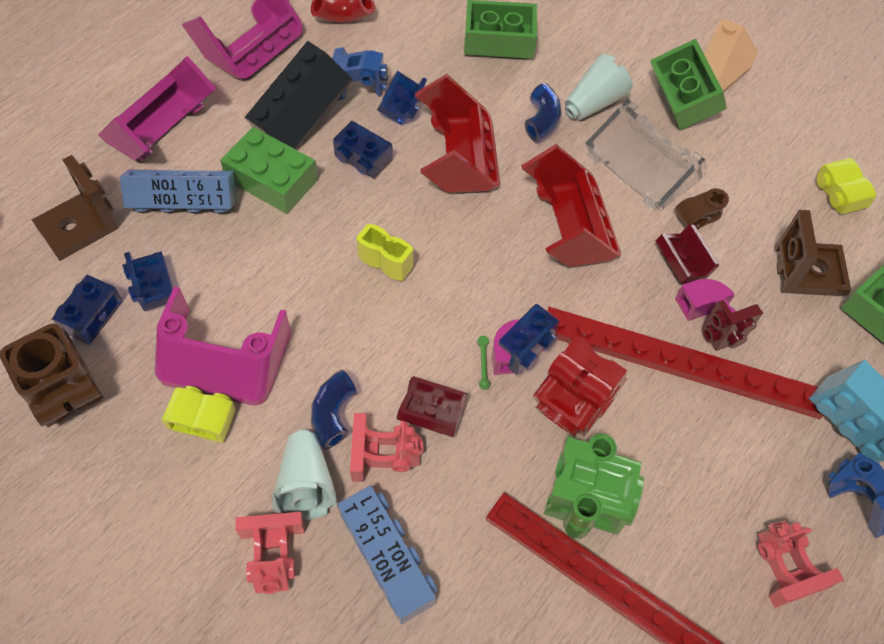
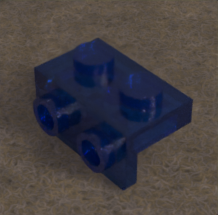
(400, 99)
(149, 280)
(529, 337)

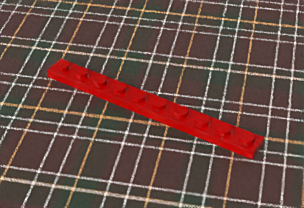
(688, 363)

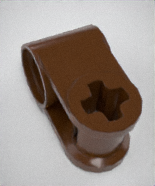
(702, 208)

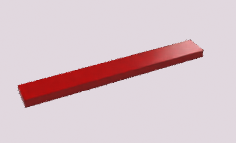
(595, 575)

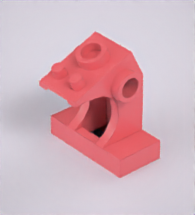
(365, 448)
(270, 532)
(800, 583)

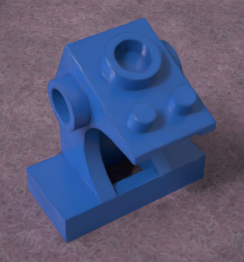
(364, 67)
(872, 474)

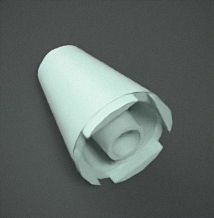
(598, 88)
(303, 478)

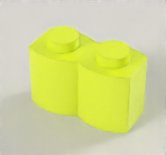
(846, 186)
(385, 252)
(199, 414)

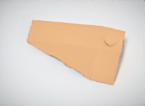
(730, 52)

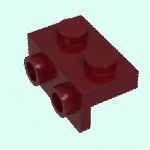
(688, 254)
(730, 328)
(432, 406)

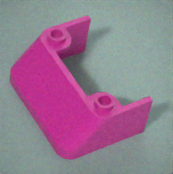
(274, 30)
(158, 110)
(239, 374)

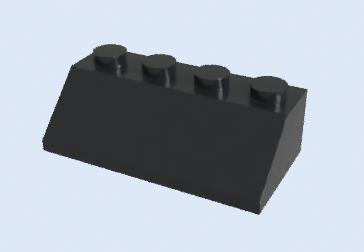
(299, 96)

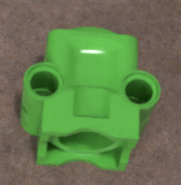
(594, 487)

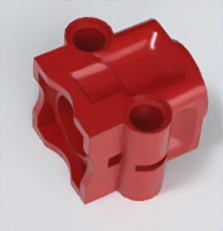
(579, 388)

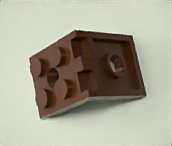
(86, 210)
(801, 252)

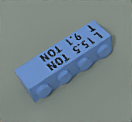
(178, 189)
(387, 554)

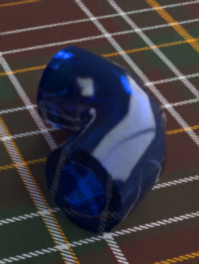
(547, 114)
(327, 409)

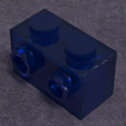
(363, 149)
(88, 309)

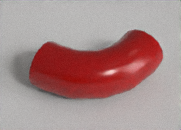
(342, 10)

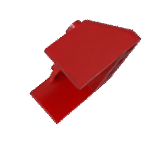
(469, 139)
(577, 207)

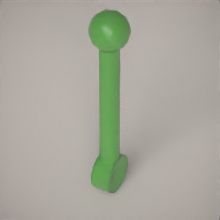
(483, 342)

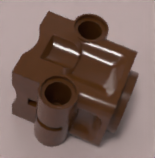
(50, 374)

